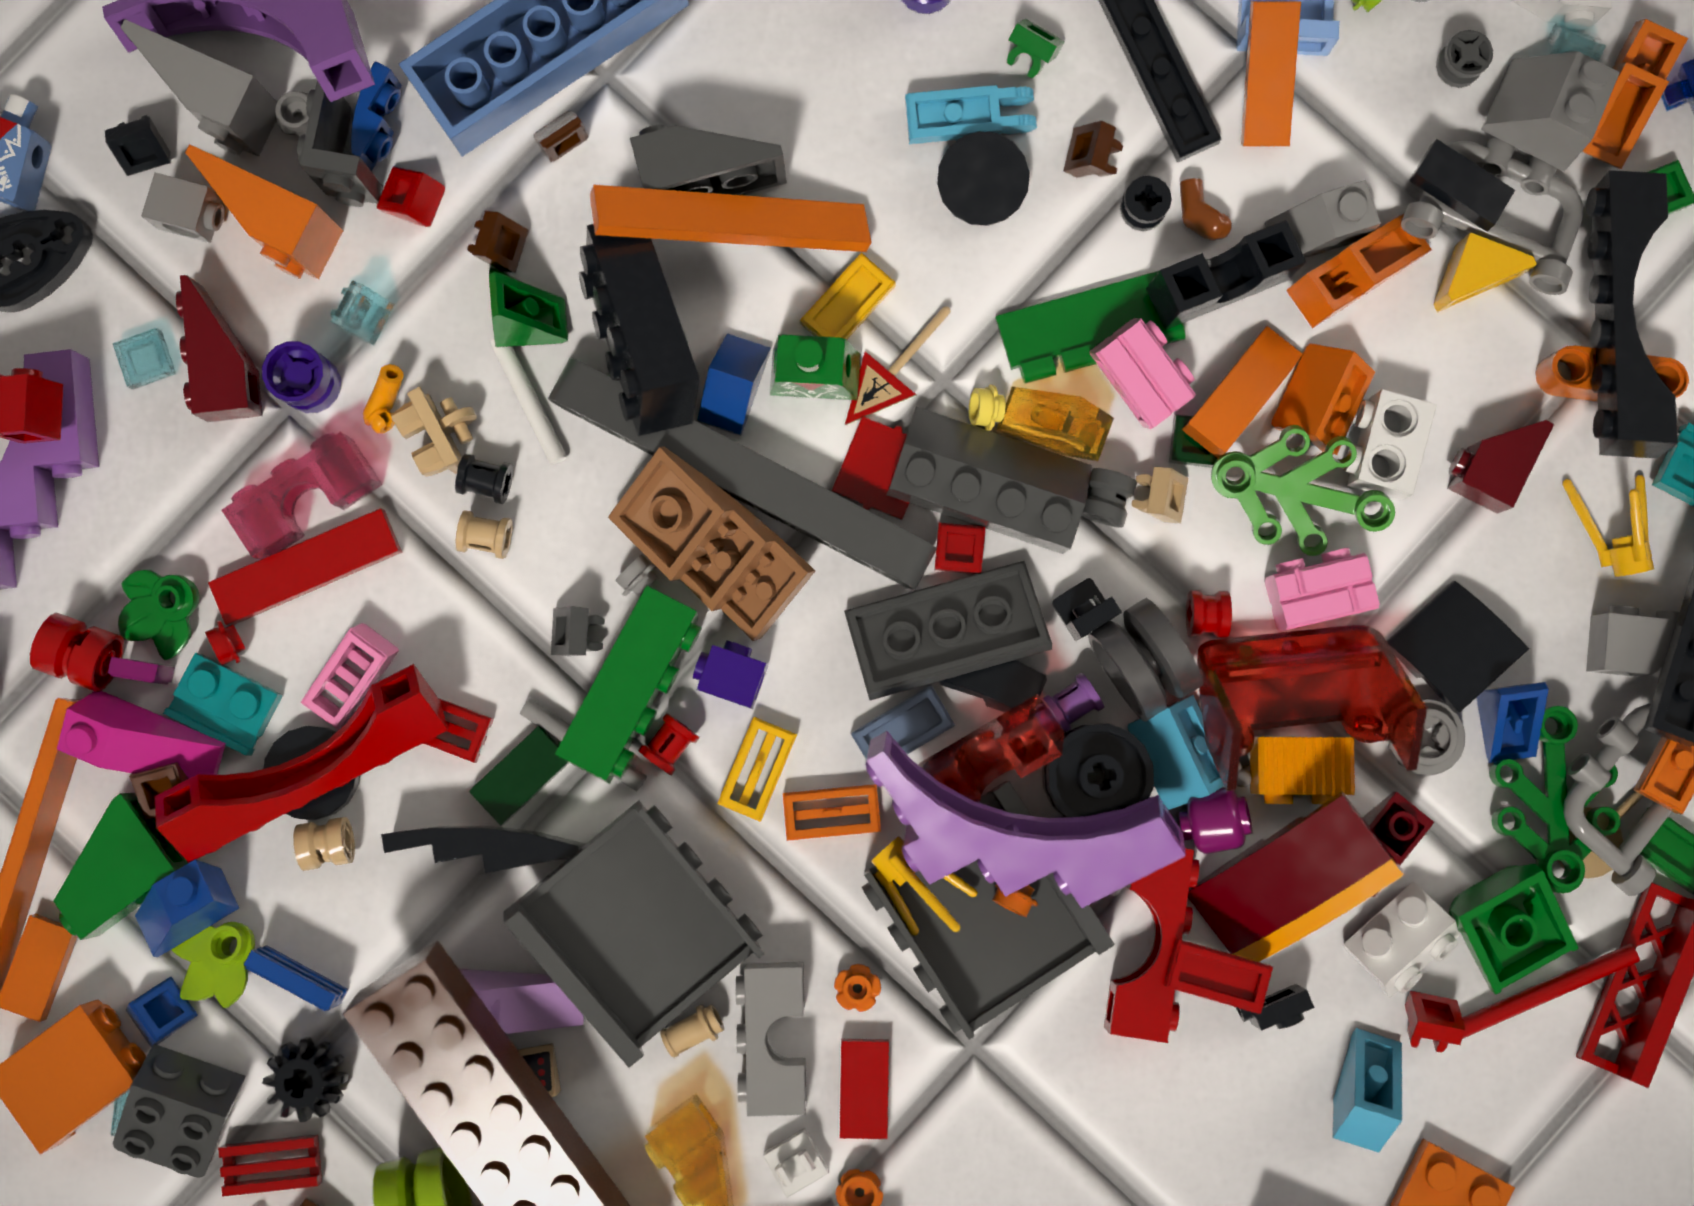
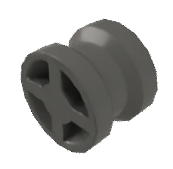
(1473, 50)

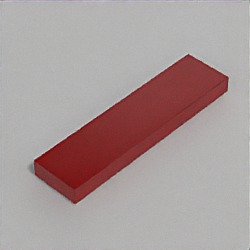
(305, 567)

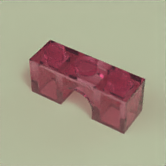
(265, 512)

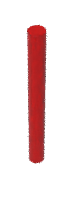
(1550, 989)

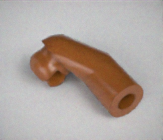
(1200, 216)

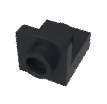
(1084, 609)

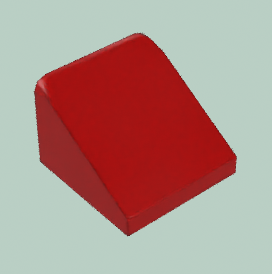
(411, 196)

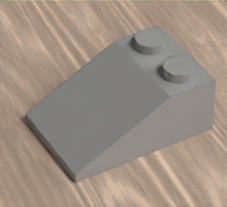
(223, 98)

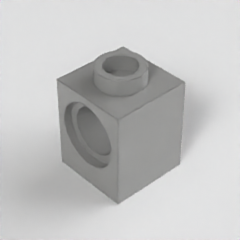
(183, 208)

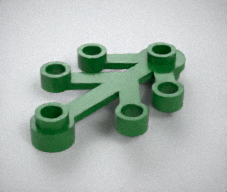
(1550, 806)

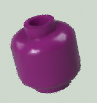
(1217, 821)

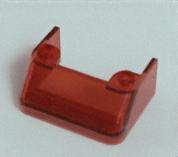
(1306, 680)

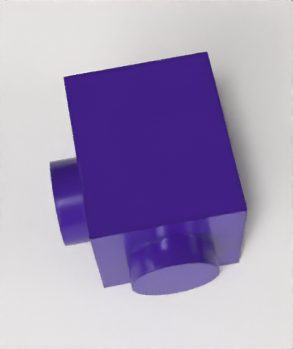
(730, 674)

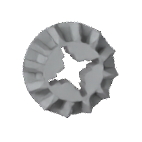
(1448, 739)

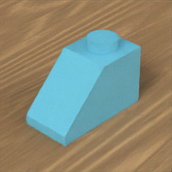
(1369, 1091)

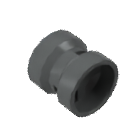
(1108, 497)

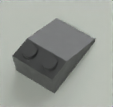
(705, 161)

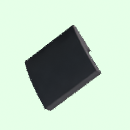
(1457, 646)

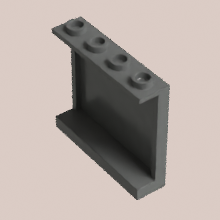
(632, 930)
(995, 953)

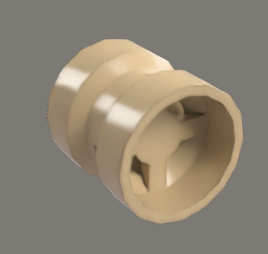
(324, 843)

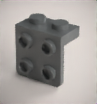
(323, 154)
(176, 1111)

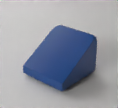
(160, 1012)

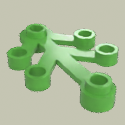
(1295, 488)

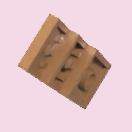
(710, 543)

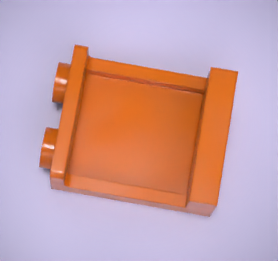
(69, 1074)

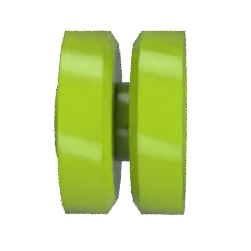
(426, 1183)

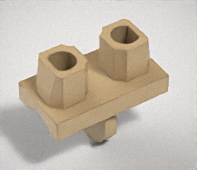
(422, 415)

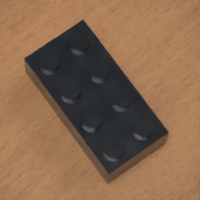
(640, 330)

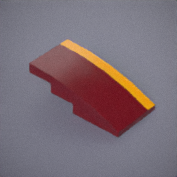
(1295, 881)

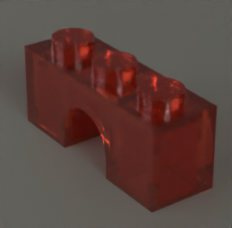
(1015, 740)

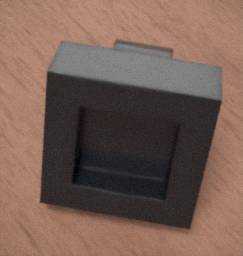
(137, 146)

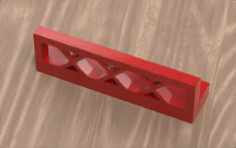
(1658, 1000)

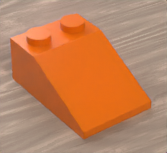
(286, 225)

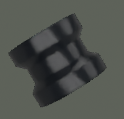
(1142, 214)

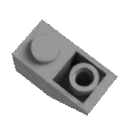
(1628, 642)

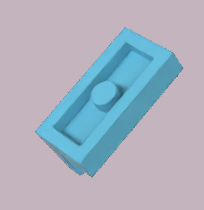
(1178, 753)

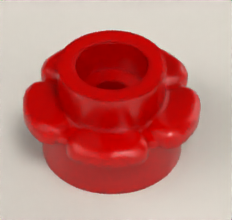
(225, 643)

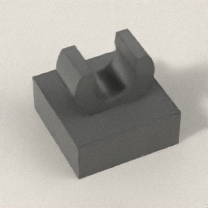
(571, 630)

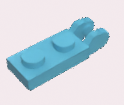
(962, 111)

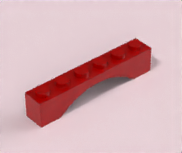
(217, 809)

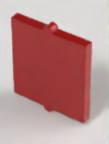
(870, 468)

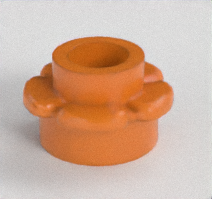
(1018, 901)
(854, 975)
(855, 1179)

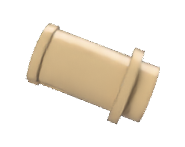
(692, 1030)

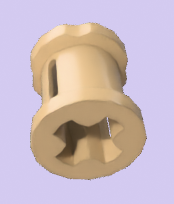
(483, 534)

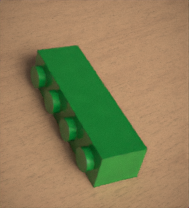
(628, 685)

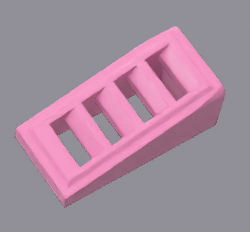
(371, 643)

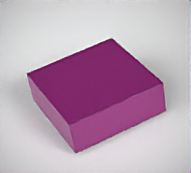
(141, 670)

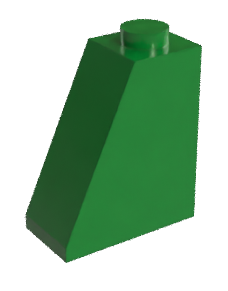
(115, 869)

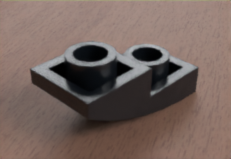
(1000, 685)

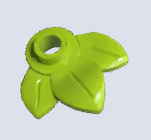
(213, 966)

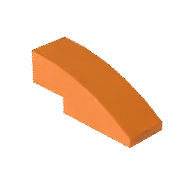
(1640, 84)
(1356, 271)
(1242, 392)

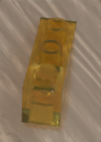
(693, 1152)

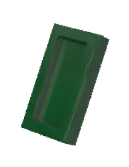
(519, 776)

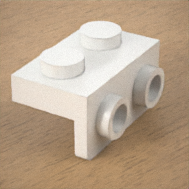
(1403, 940)

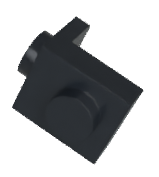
(1280, 1009)

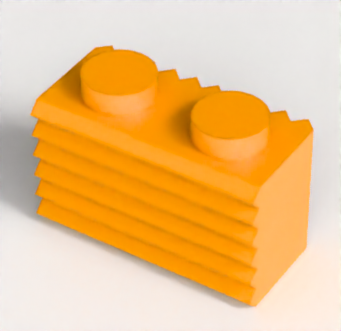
(1302, 767)

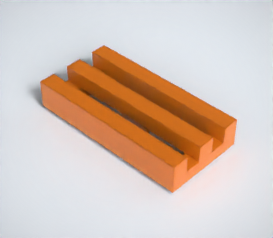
(791, 815)

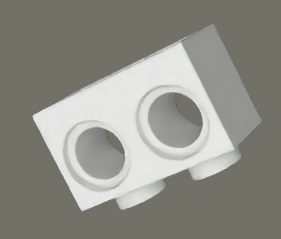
(1401, 450)

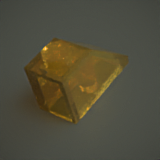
(1056, 422)

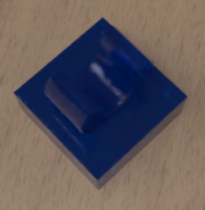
(1681, 91)

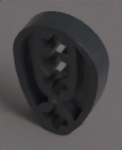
(51, 260)

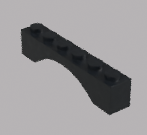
(1634, 404)

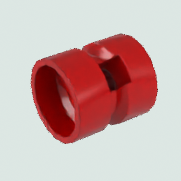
(72, 650)

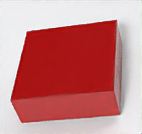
(959, 548)

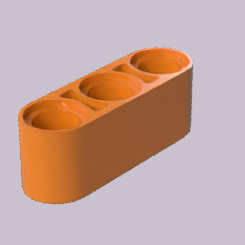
(1582, 363)

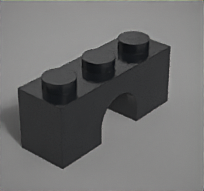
(1206, 285)

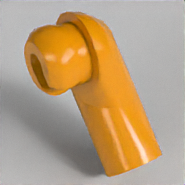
(383, 398)

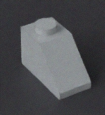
(1331, 219)

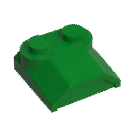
(1512, 924)

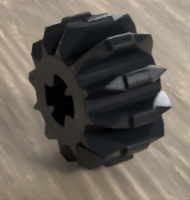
(293, 1093)

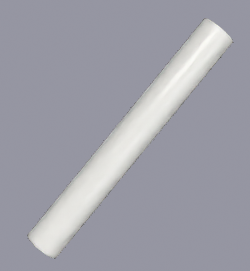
(530, 403)

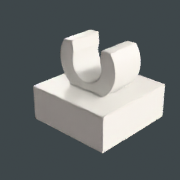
(796, 1163)

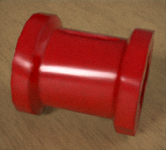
(666, 758)

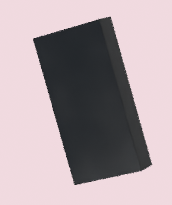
(1462, 185)

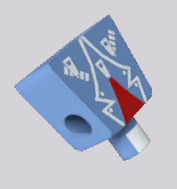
(22, 155)

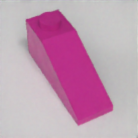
(133, 739)

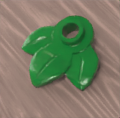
(153, 613)

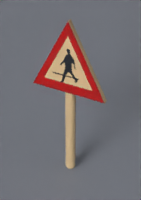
(878, 386)

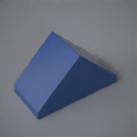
(732, 383)
(1512, 720)

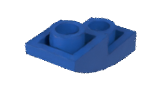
(370, 132)

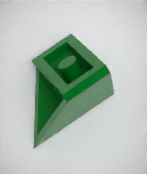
(524, 313)

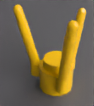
(1629, 553)
(894, 867)

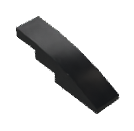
(499, 846)

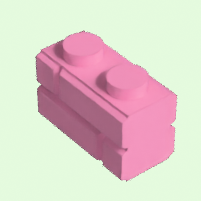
(1144, 372)
(1321, 591)

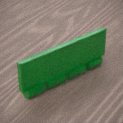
(1075, 326)

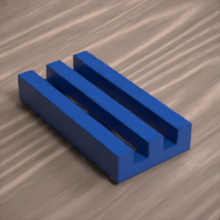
(295, 978)

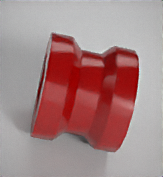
(1208, 614)

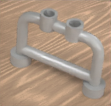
(1537, 178)
(1591, 774)

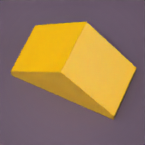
(1478, 267)

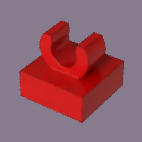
(1434, 1019)

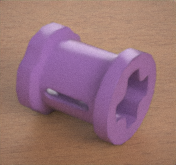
(1073, 702)

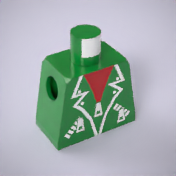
(815, 367)

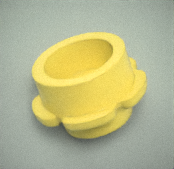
(986, 407)

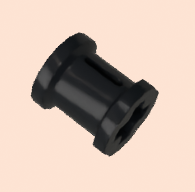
(484, 478)

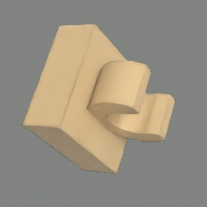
(1166, 494)

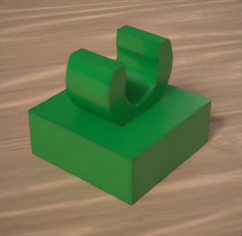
(1036, 42)

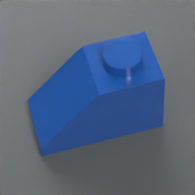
(184, 905)

